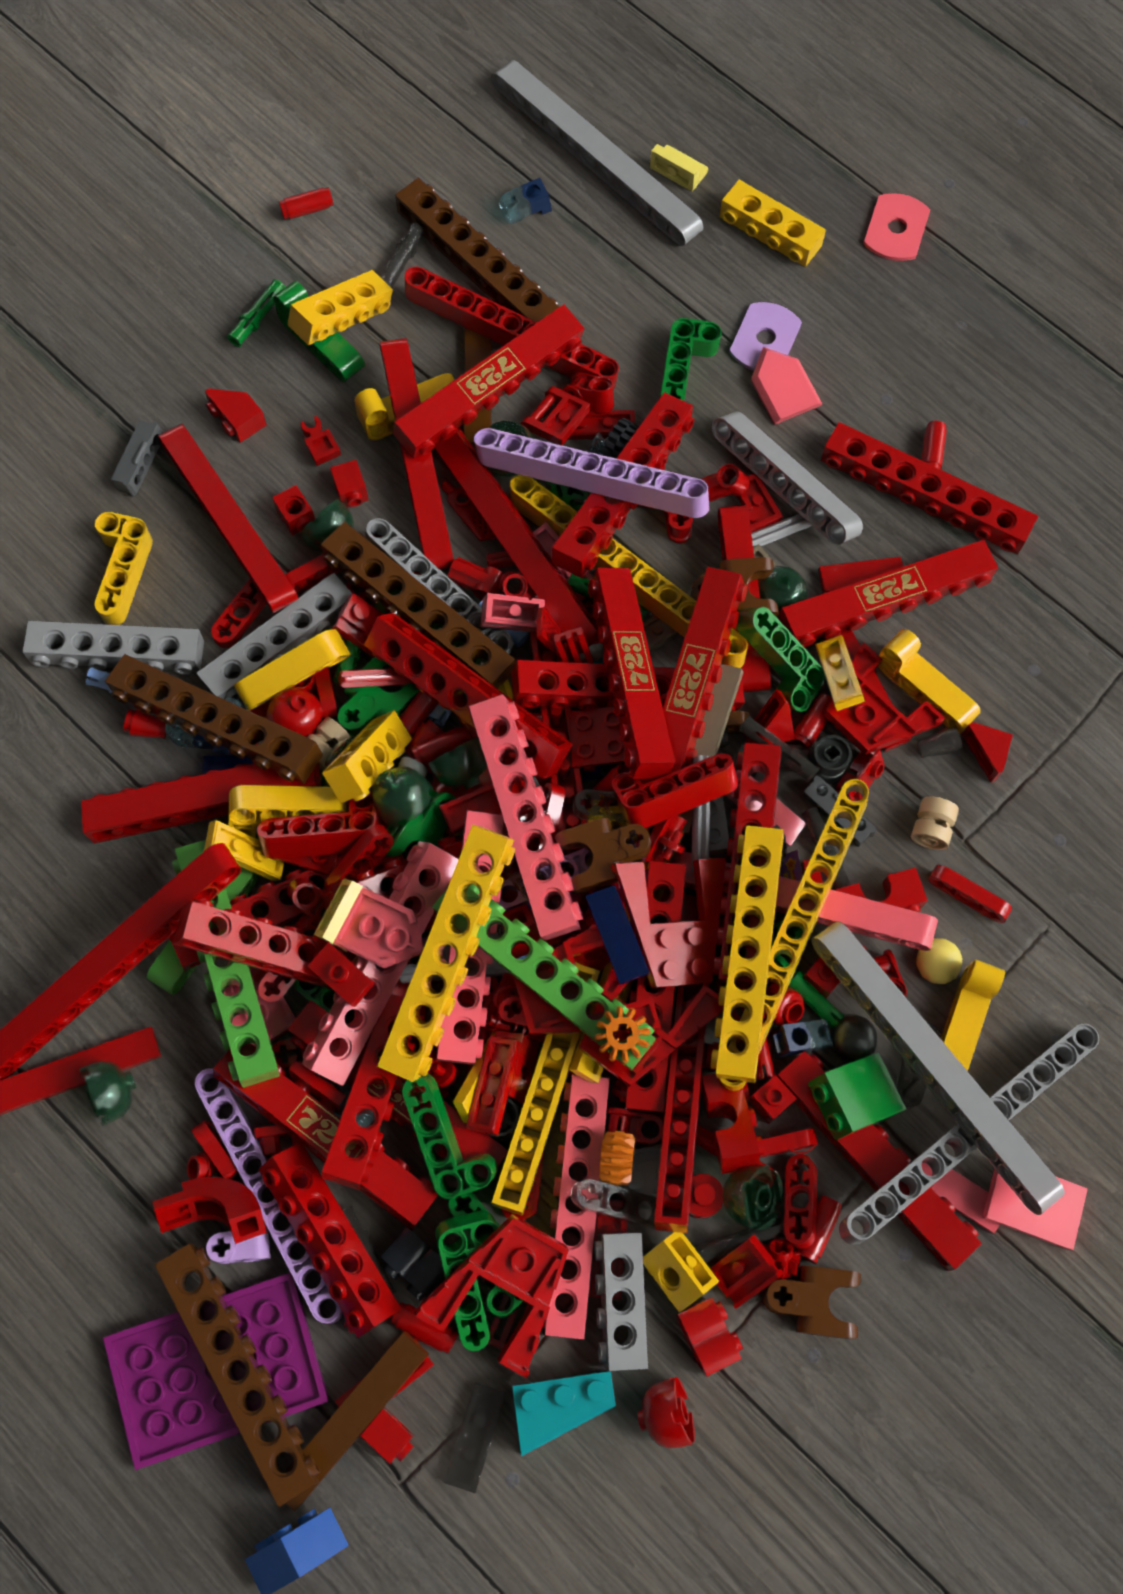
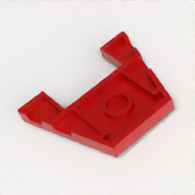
(876, 721)

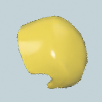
(940, 963)

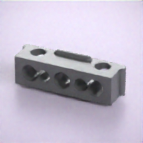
(137, 457)
(824, 797)

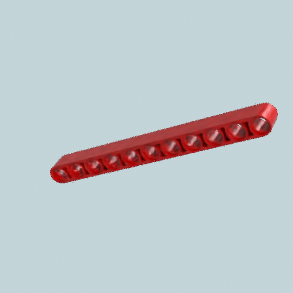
(517, 538)
(113, 957)

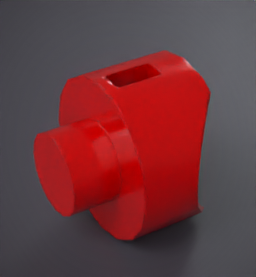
(705, 1196)

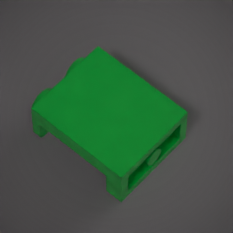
(856, 1095)

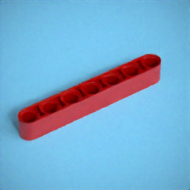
(738, 544)

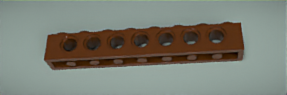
(472, 252)
(348, 542)
(203, 706)
(174, 1273)

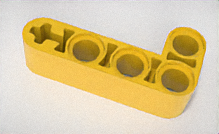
(377, 414)
(117, 570)
(292, 668)
(925, 682)
(256, 803)
(969, 1008)

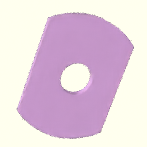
(764, 317)

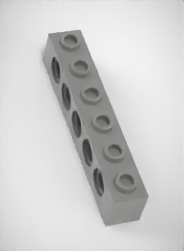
(281, 626)
(43, 636)

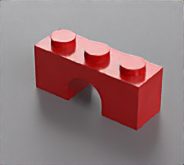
(901, 890)
(738, 1144)

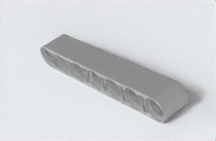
(787, 478)
(432, 577)

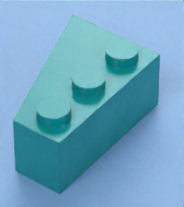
(559, 1405)

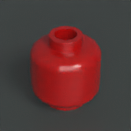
(791, 1008)

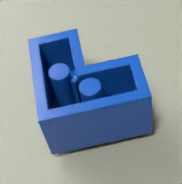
(295, 1552)

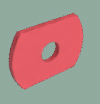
(896, 245)

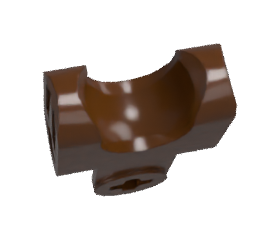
(751, 570)
(607, 848)
(810, 1300)

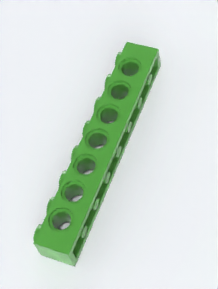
(550, 988)
(262, 1063)

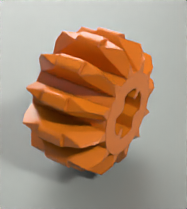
(613, 1028)
(617, 1158)

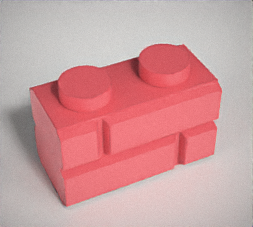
(510, 612)

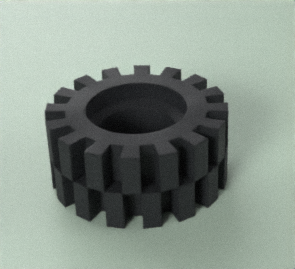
(618, 438)

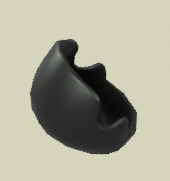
(854, 1037)

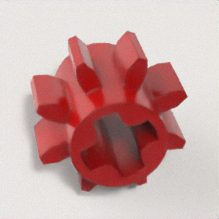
(784, 1257)

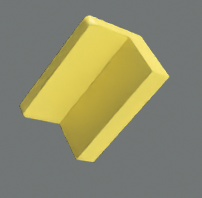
(677, 166)
(338, 911)

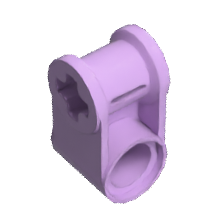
(245, 1251)

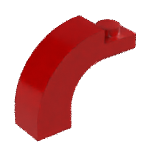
(213, 1200)

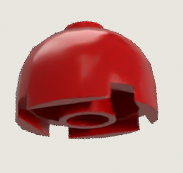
(296, 711)
(666, 1414)

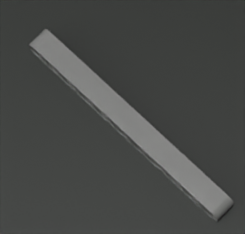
(598, 153)
(939, 1069)
(936, 1156)

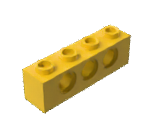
(772, 223)
(339, 307)
(367, 757)

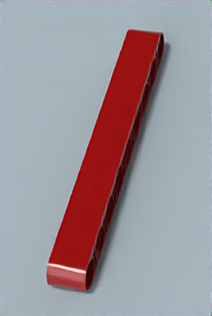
(471, 310)
(420, 470)
(228, 518)

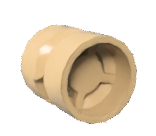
(328, 735)
(934, 823)

